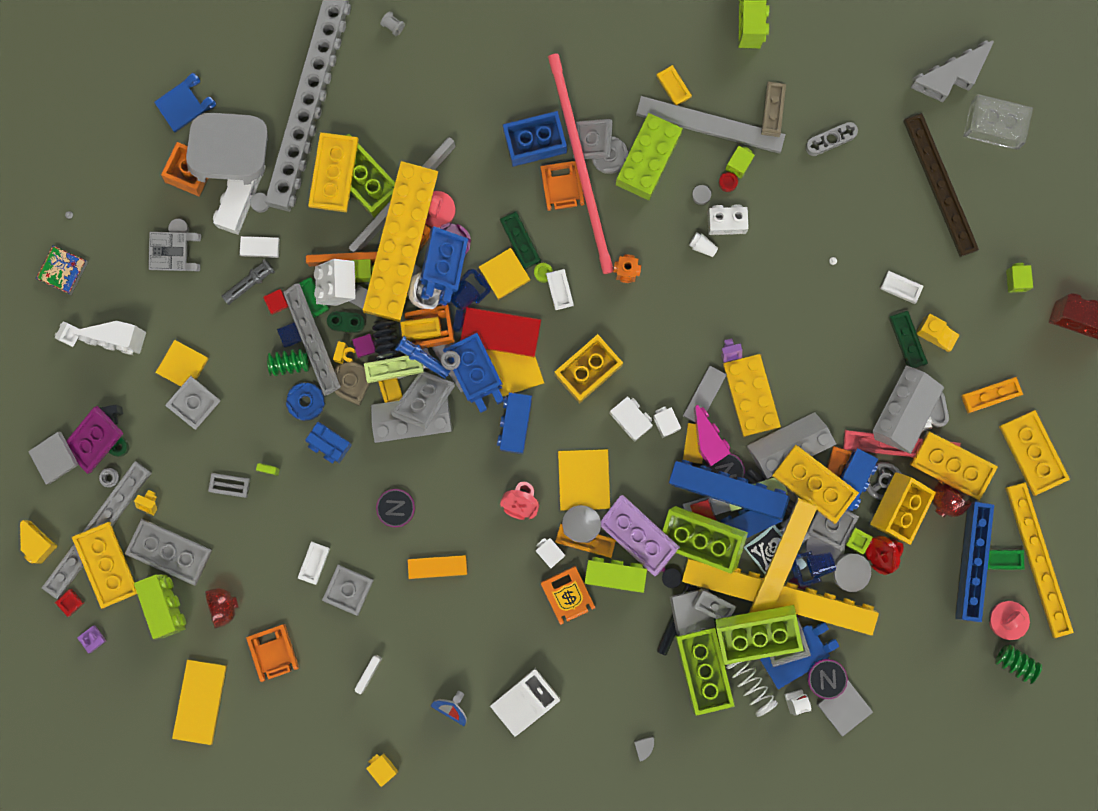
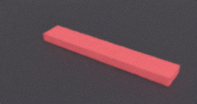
(868, 444)

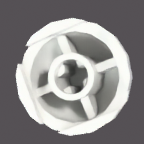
(414, 294)

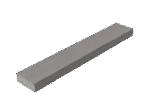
(311, 339)

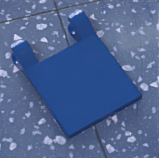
(181, 105)

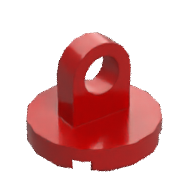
(884, 554)

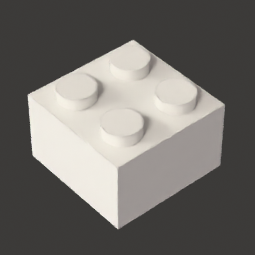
(335, 282)

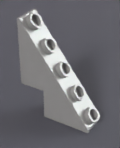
(957, 71)

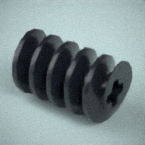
(384, 339)

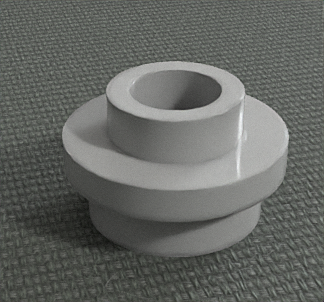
(450, 354)
(103, 477)

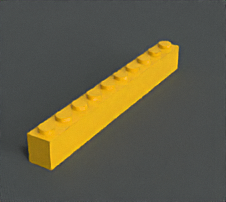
(806, 602)

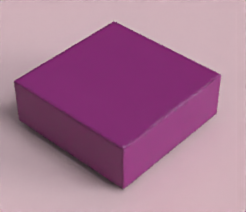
(364, 346)

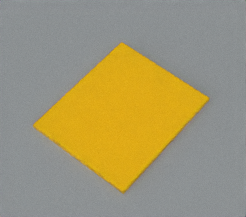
(515, 371)
(584, 479)

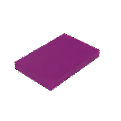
(93, 439)

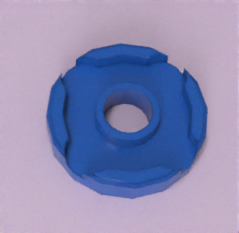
(316, 405)

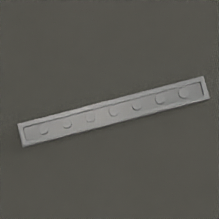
(710, 124)
(379, 221)
(109, 512)

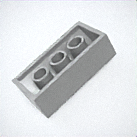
(908, 410)
(390, 428)
(807, 433)

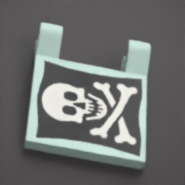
(764, 547)

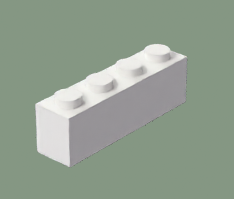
(235, 205)

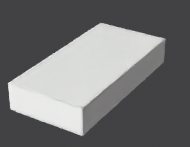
(259, 247)
(901, 287)
(559, 289)
(313, 563)
(367, 675)

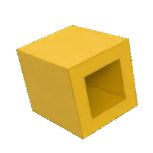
(381, 769)

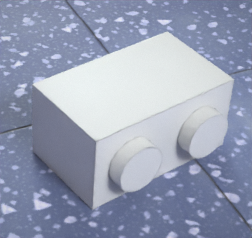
(631, 418)

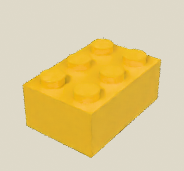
(588, 368)
(903, 508)

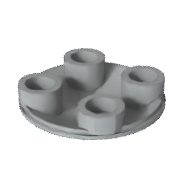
(581, 524)

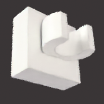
(66, 335)

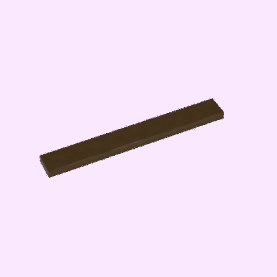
(941, 185)

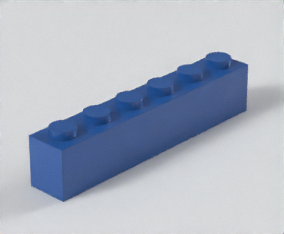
(729, 490)
(974, 562)

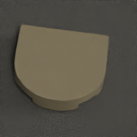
(352, 382)

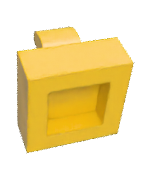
(341, 353)
(147, 503)

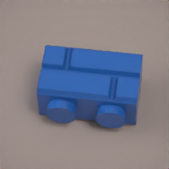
(328, 442)

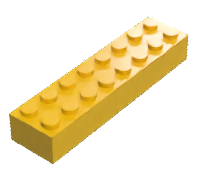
(400, 241)

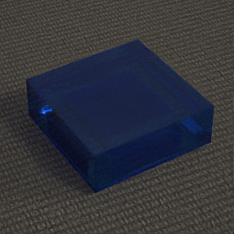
(459, 320)
(289, 335)

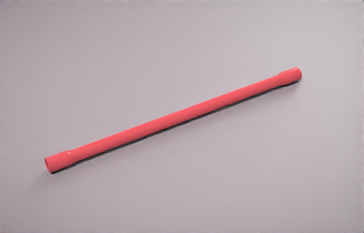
(604, 257)

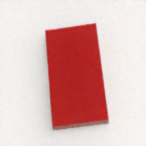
(502, 331)

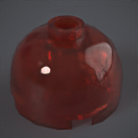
(949, 501)
(221, 606)

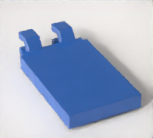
(442, 264)
(475, 371)
(786, 673)

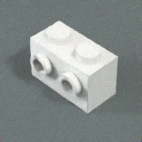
(727, 220)

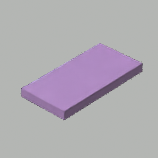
(639, 535)

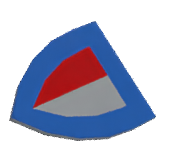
(451, 708)

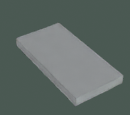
(168, 552)

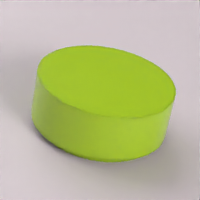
(541, 270)

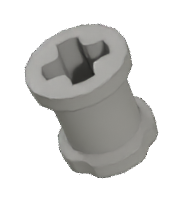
(392, 23)

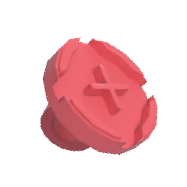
(441, 210)
(520, 503)
(1009, 620)

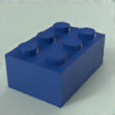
(535, 138)

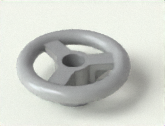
(881, 468)

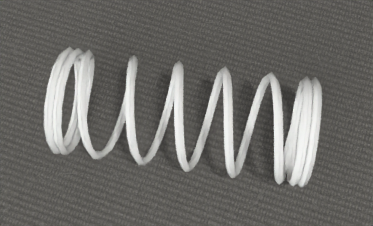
(766, 708)

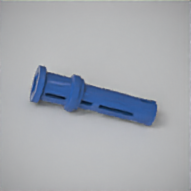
(415, 352)

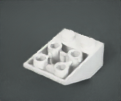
(114, 336)
(525, 702)

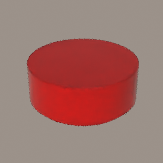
(728, 182)

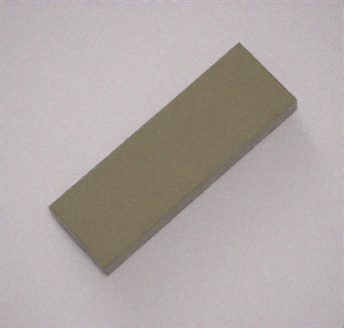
(773, 109)

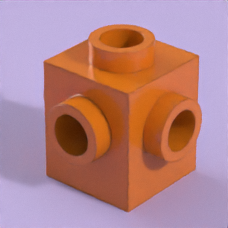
(623, 274)

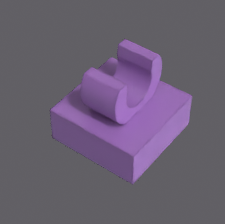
(730, 351)
(91, 639)

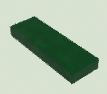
(520, 240)
(908, 340)

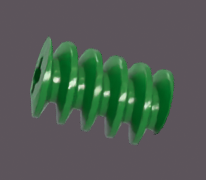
(287, 362)
(1019, 662)

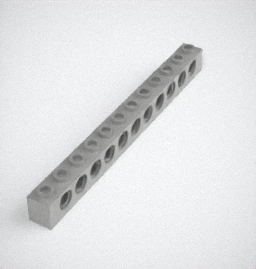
(300, 109)

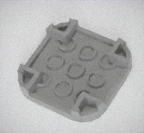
(227, 147)

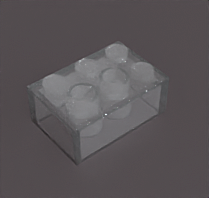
(998, 122)

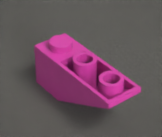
(709, 443)

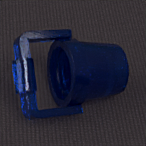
(467, 293)
(818, 566)

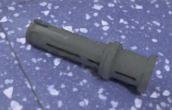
(255, 274)

